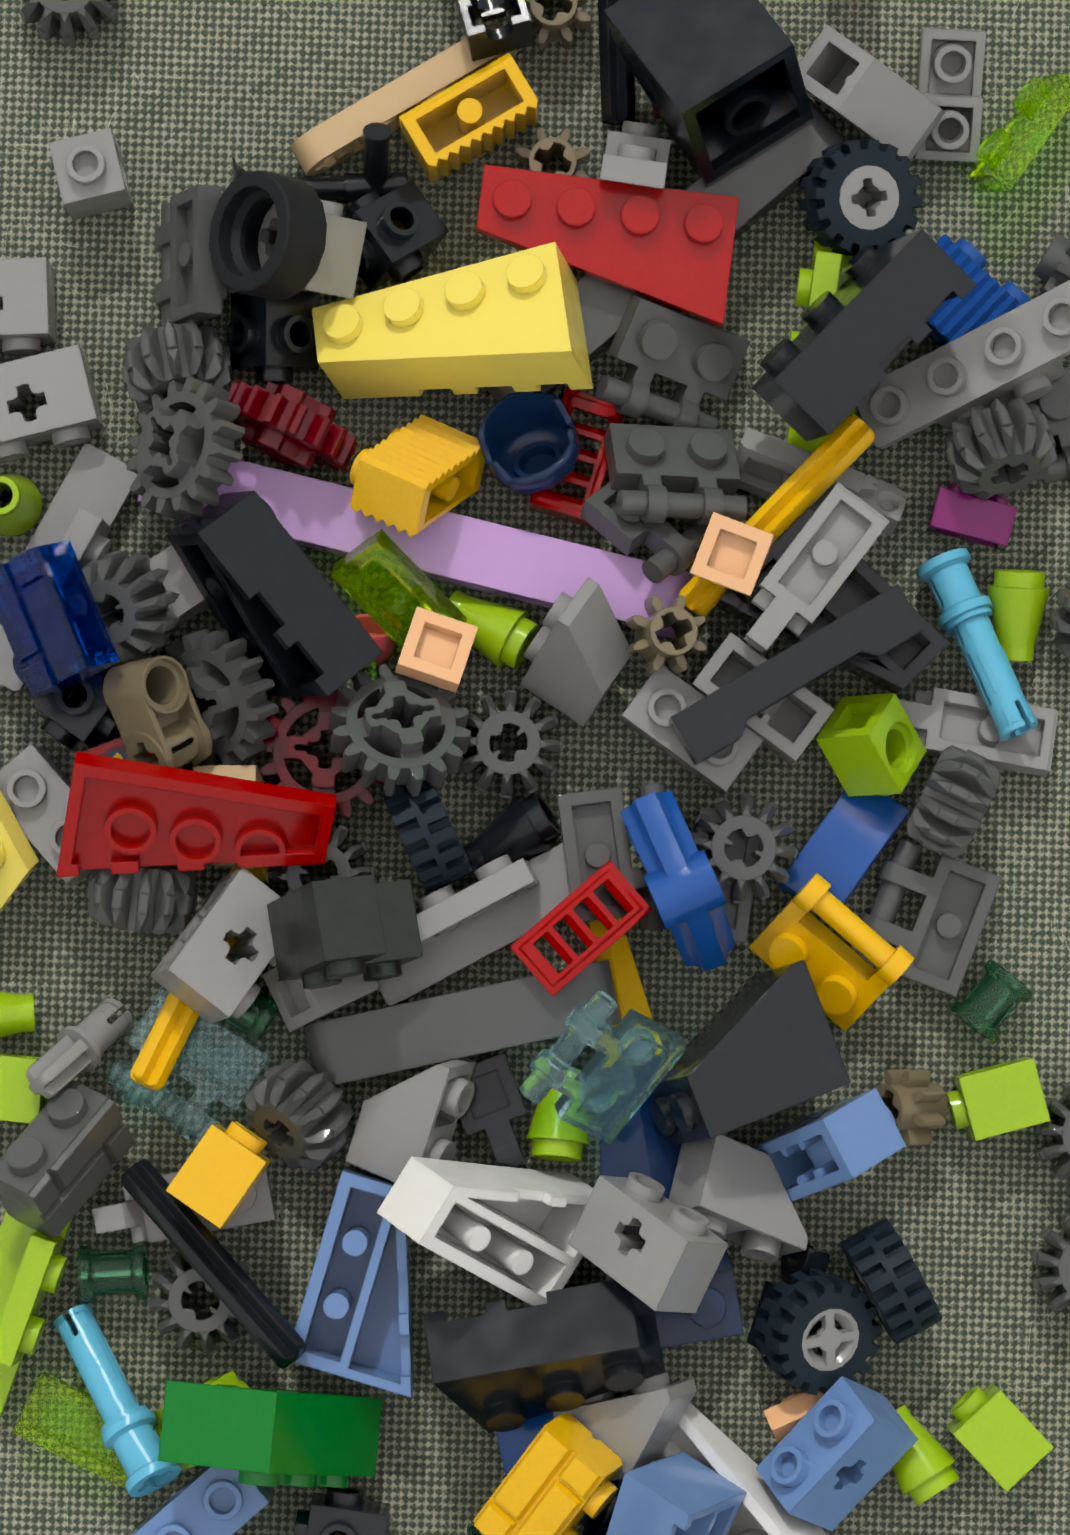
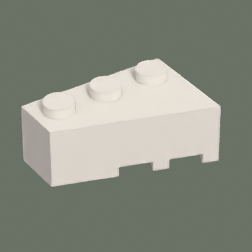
(492, 1221)

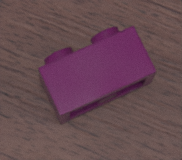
(972, 519)

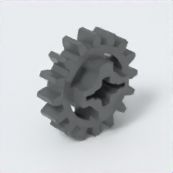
(185, 449)
(227, 693)
(398, 731)

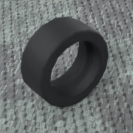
(298, 240)

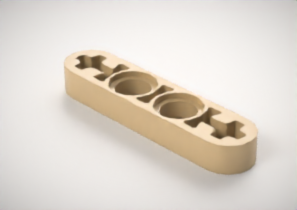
(343, 133)

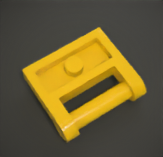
(839, 974)

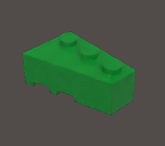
(271, 1433)

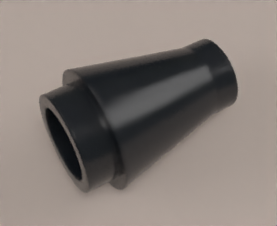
(519, 830)

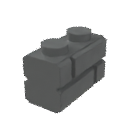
(62, 1158)

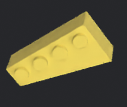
(460, 330)

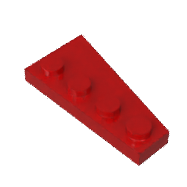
(639, 237)
(160, 815)

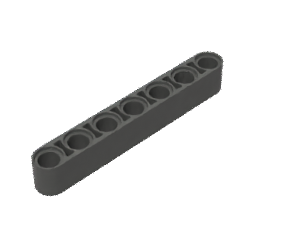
(758, 183)

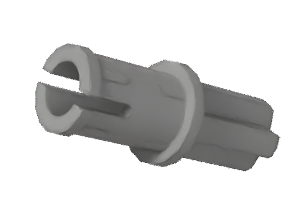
(78, 1049)

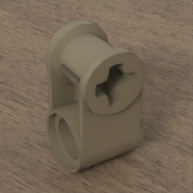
(156, 712)

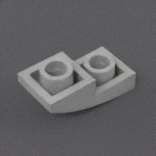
(952, 79)
(636, 155)

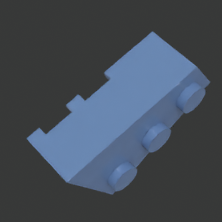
(360, 1292)
(675, 1499)

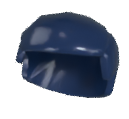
(529, 441)

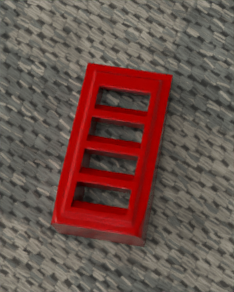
(565, 506)
(620, 889)

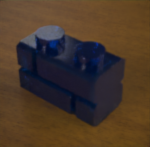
(52, 620)

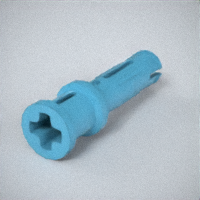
(967, 617)
(127, 1425)

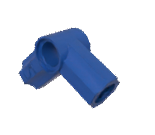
(680, 880)

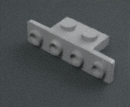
(998, 360)
(79, 513)
(480, 918)

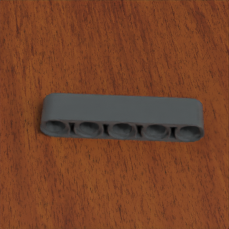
(451, 1025)

